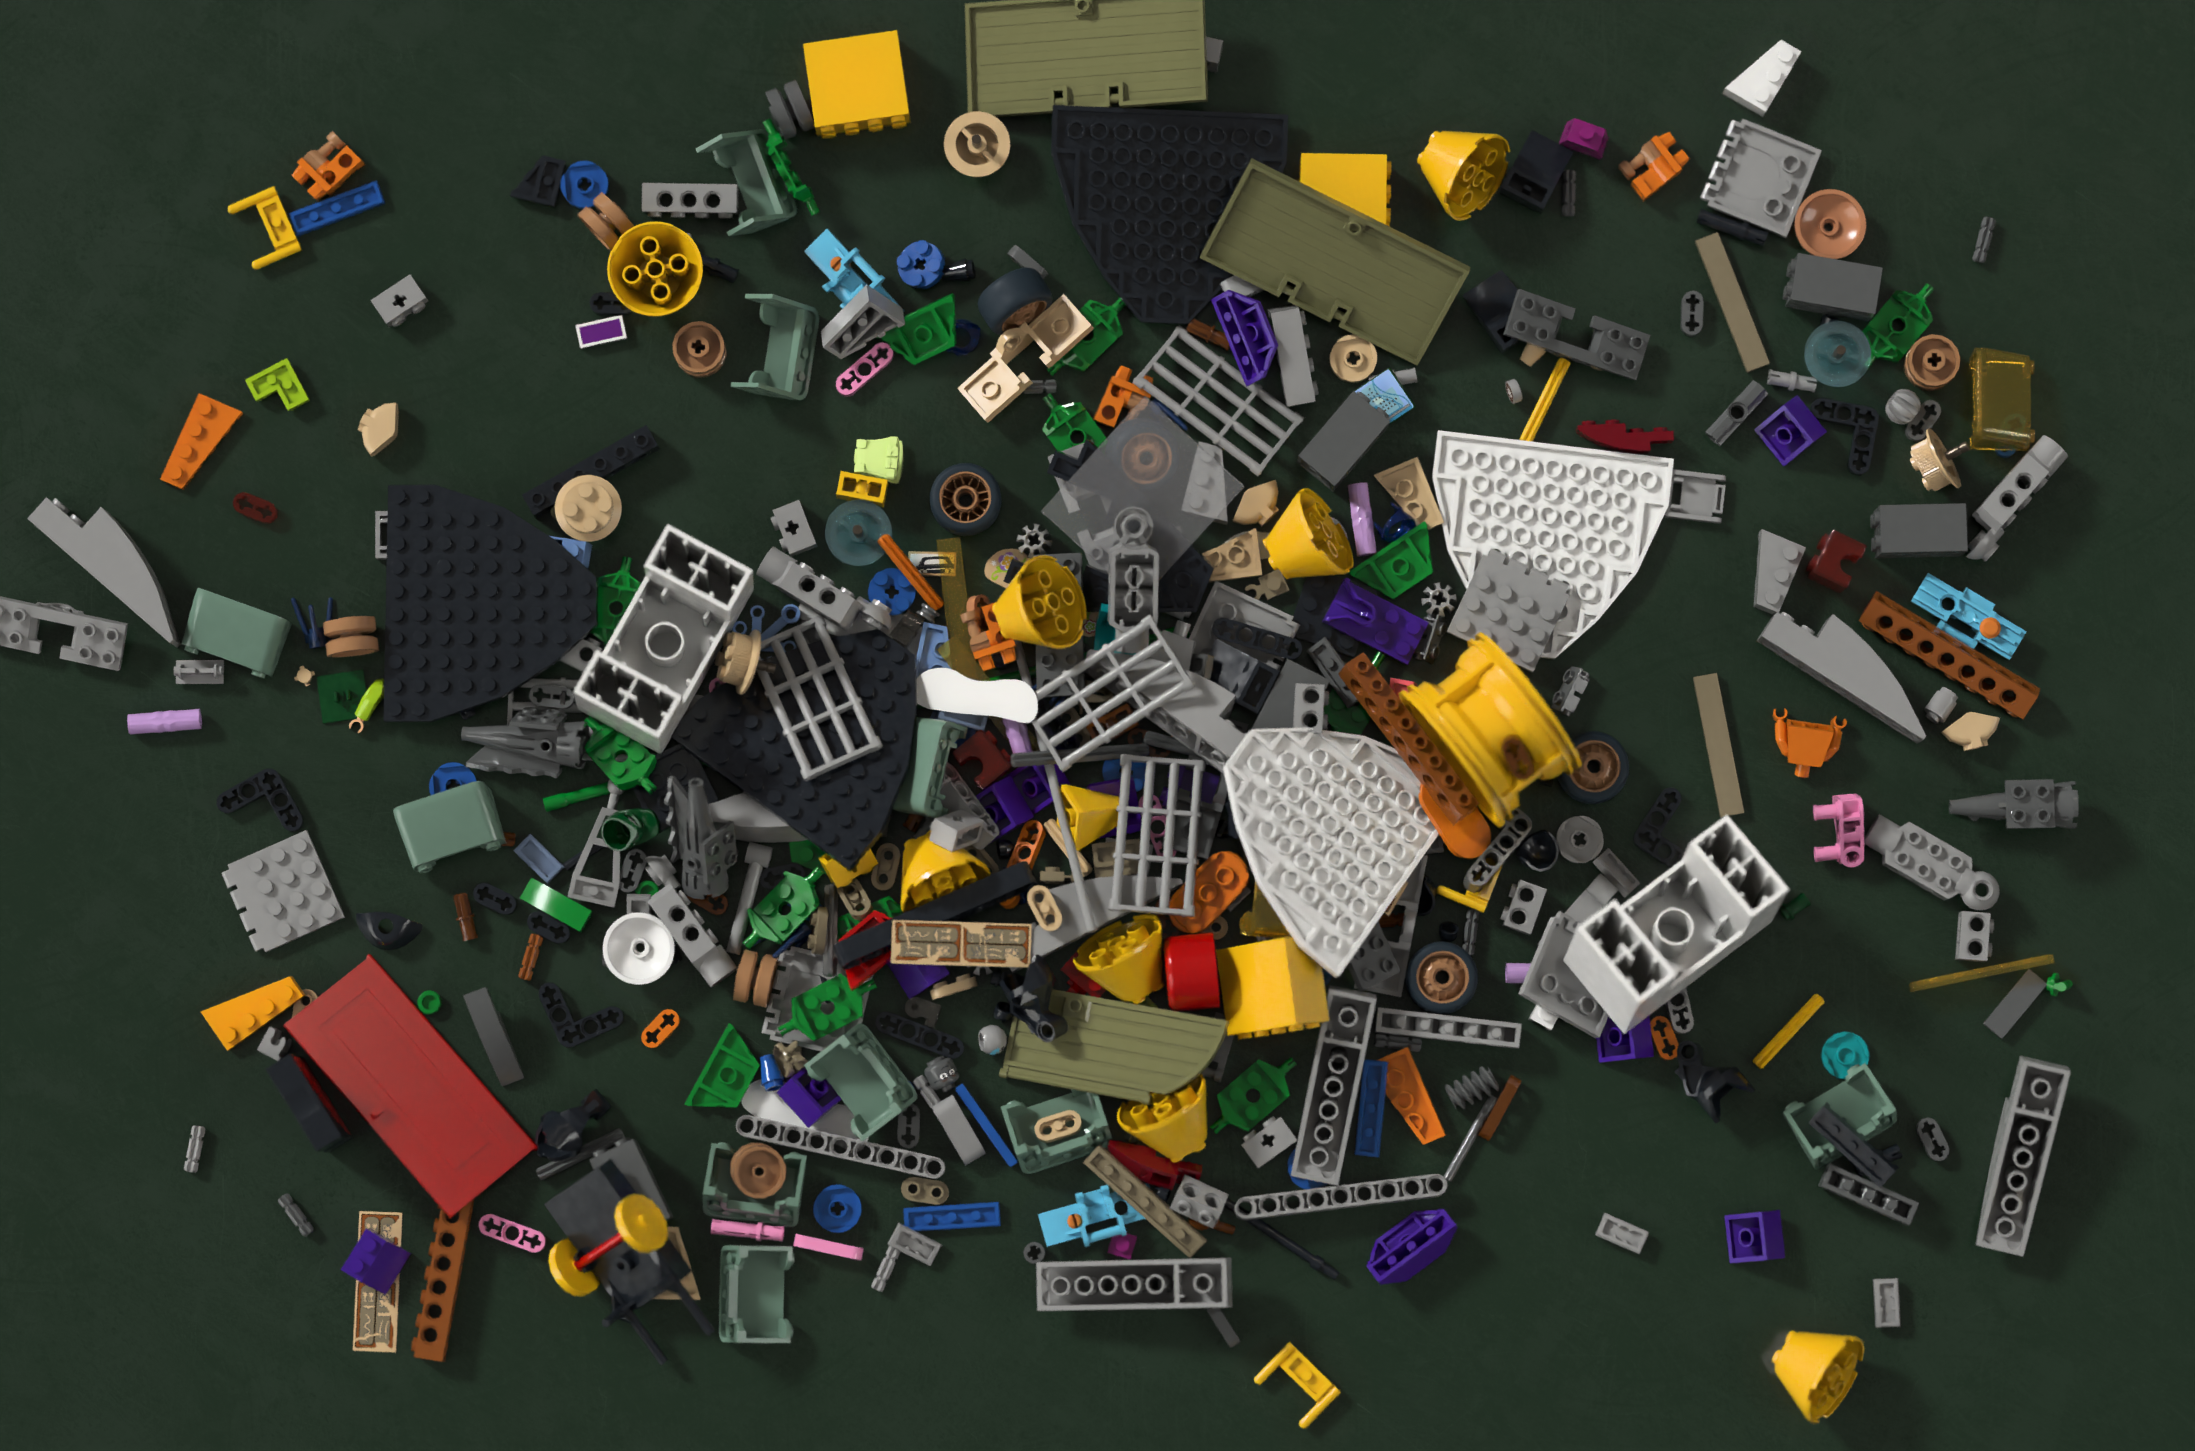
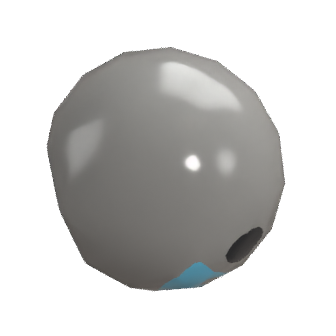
(992, 1039)

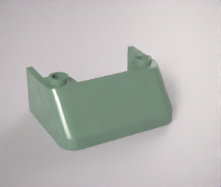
(757, 177)
(788, 350)

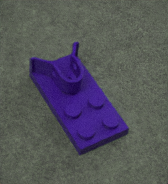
(1375, 622)

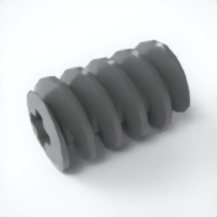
(1471, 1087)

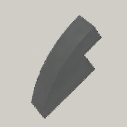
(494, 1036)

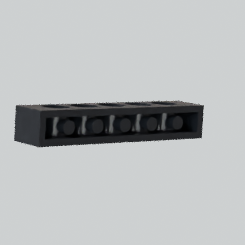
(601, 464)

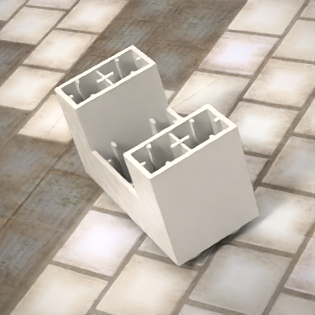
(665, 640)
(1676, 926)

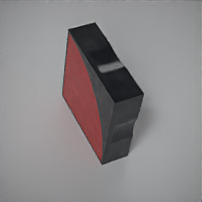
(309, 1103)

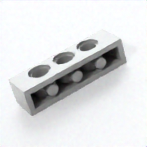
(653, 192)

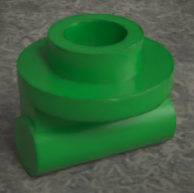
(2055, 985)

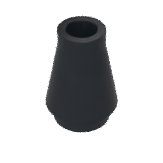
(959, 271)

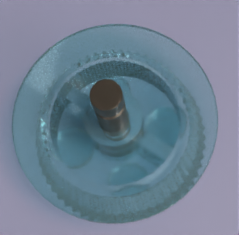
(1837, 354)
(854, 532)

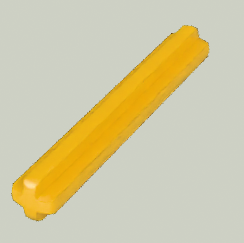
(1545, 400)
(1788, 1031)

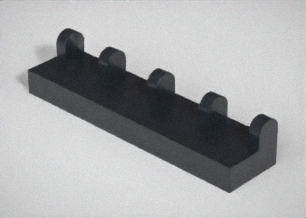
(1853, 1145)

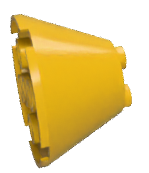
(1464, 169)
(655, 269)
(1307, 540)
(1042, 605)
(935, 871)
(1125, 958)
(1174, 1122)
(1818, 1370)

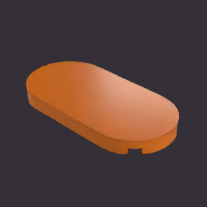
(1467, 837)
(1216, 888)

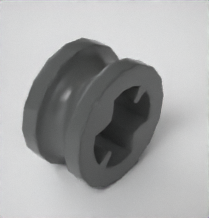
(928, 613)
(1028, 1249)

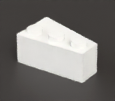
(1763, 79)

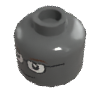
(941, 1073)

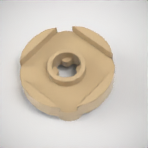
(1345, 370)

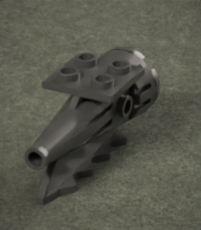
(529, 744)
(2024, 804)
(695, 840)

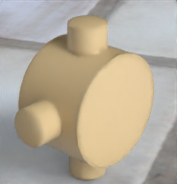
(304, 676)

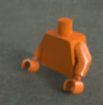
(1807, 742)

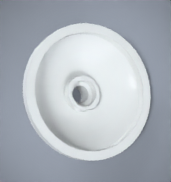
(625, 959)

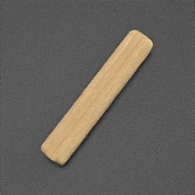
(1056, 834)

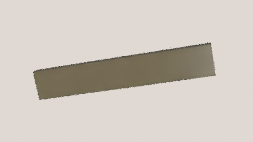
(1732, 302)
(1718, 745)
(1145, 1201)

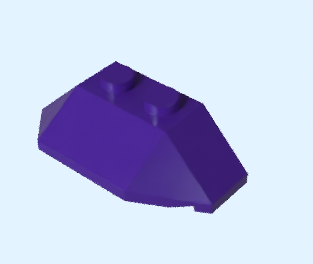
(1246, 333)
(1411, 1245)

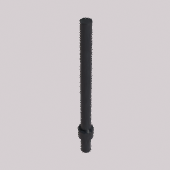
(1316, 1262)

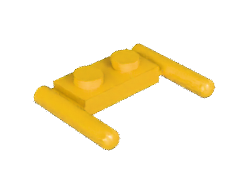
(276, 223)
(1473, 900)
(1306, 1376)

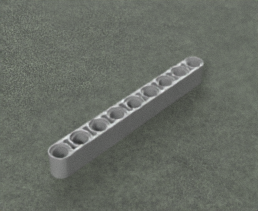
(829, 1142)
(1351, 1192)

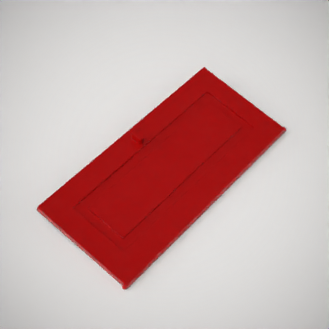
(410, 1086)

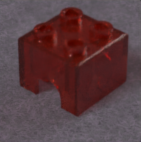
(1826, 565)
(983, 749)

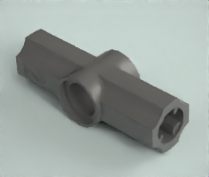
(1746, 402)

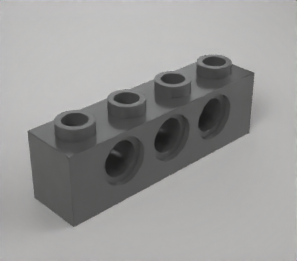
(1868, 1194)

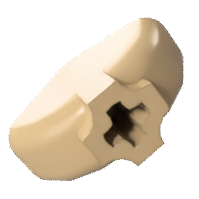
(379, 427)
(1258, 504)
(1972, 730)

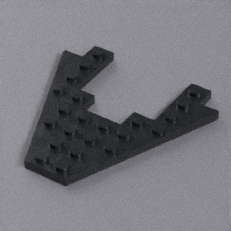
(1178, 588)

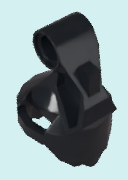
(1031, 998)
(1706, 1083)
(562, 1132)

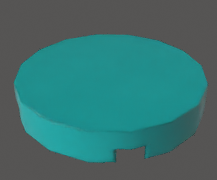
(1843, 1052)

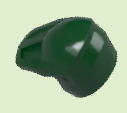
(629, 828)

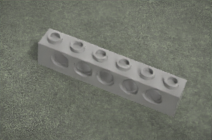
(1447, 1028)

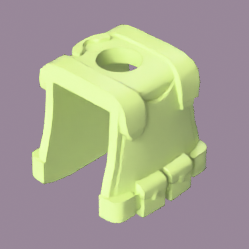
(880, 458)

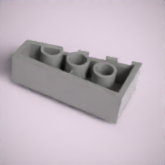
(1292, 355)

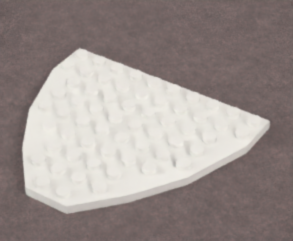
(1557, 510)
(1327, 832)

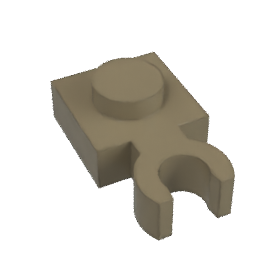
(1271, 585)

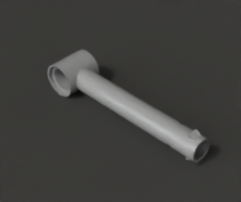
(757, 857)

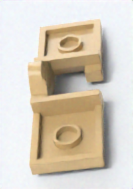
(1054, 331)

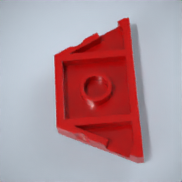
(860, 973)

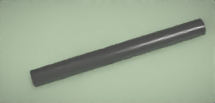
(1470, 1138)

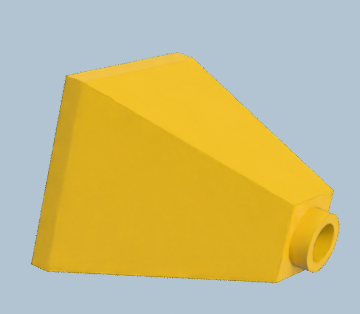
(1088, 813)

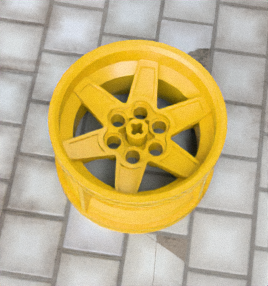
(1476, 711)

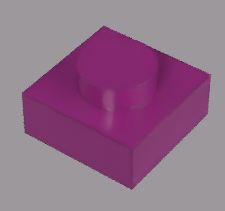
(1122, 1245)

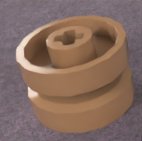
(609, 219)
(694, 336)
(1933, 348)
(349, 635)
(755, 978)
(744, 1165)

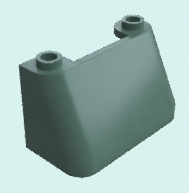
(235, 632)
(927, 766)
(449, 824)
(863, 1079)
(1856, 1099)
(1037, 1155)
(727, 1201)
(754, 1294)

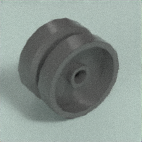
(788, 110)

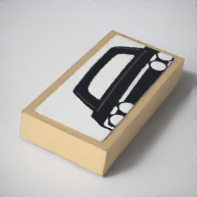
(926, 562)

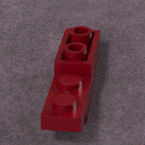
(1614, 436)
(1151, 1168)

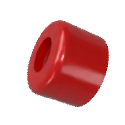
(1191, 972)

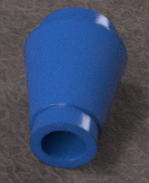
(770, 1073)

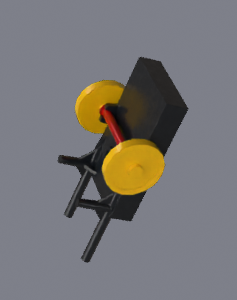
(617, 1243)

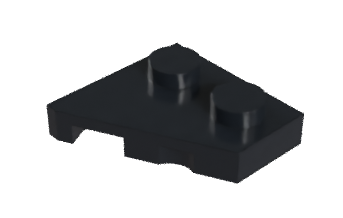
(542, 182)

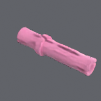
(741, 1229)

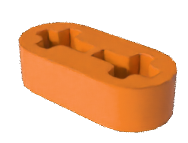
(665, 1032)
(1658, 1039)

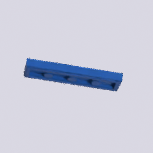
(336, 208)
(1371, 1108)
(986, 1125)
(952, 1216)

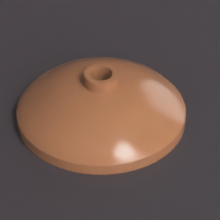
(1841, 213)

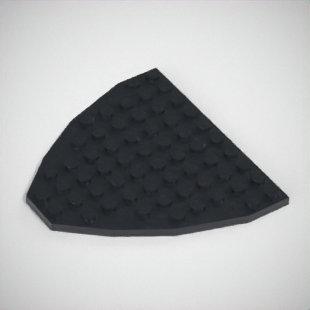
(1151, 192)
(473, 603)
(841, 808)

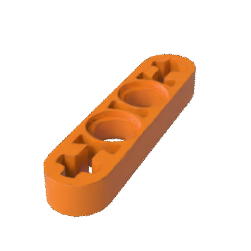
(1037, 839)

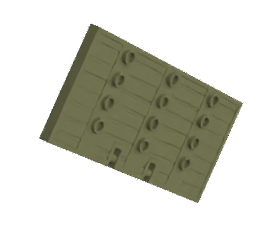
(1084, 48)
(1336, 259)

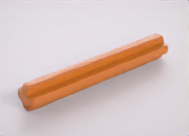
(910, 572)

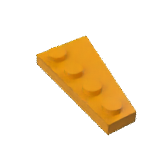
(246, 1014)

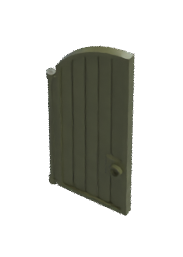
(1114, 1048)

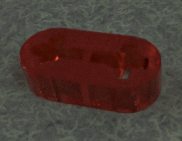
(253, 513)

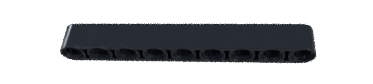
(948, 908)

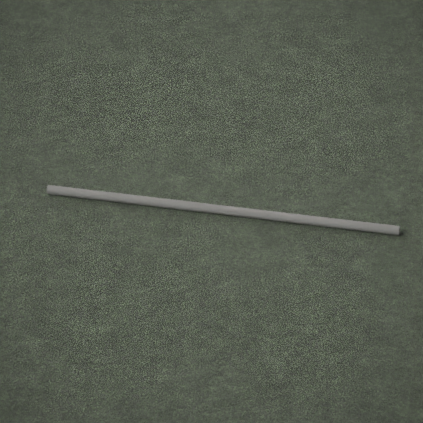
(1060, 808)

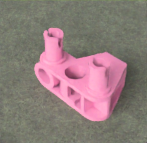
(1849, 827)

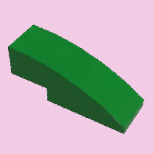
(556, 905)

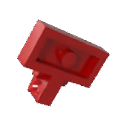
(1079, 981)

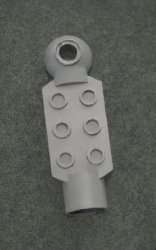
(2032, 471)
(792, 578)
(1132, 578)
(1930, 863)
(708, 958)

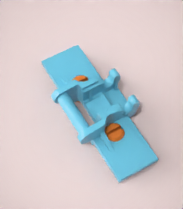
(835, 262)

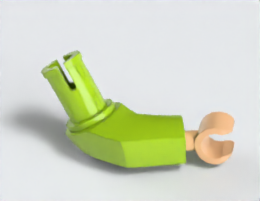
(369, 702)

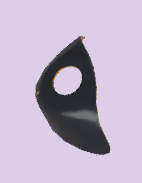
(402, 933)

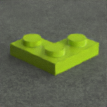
(278, 378)

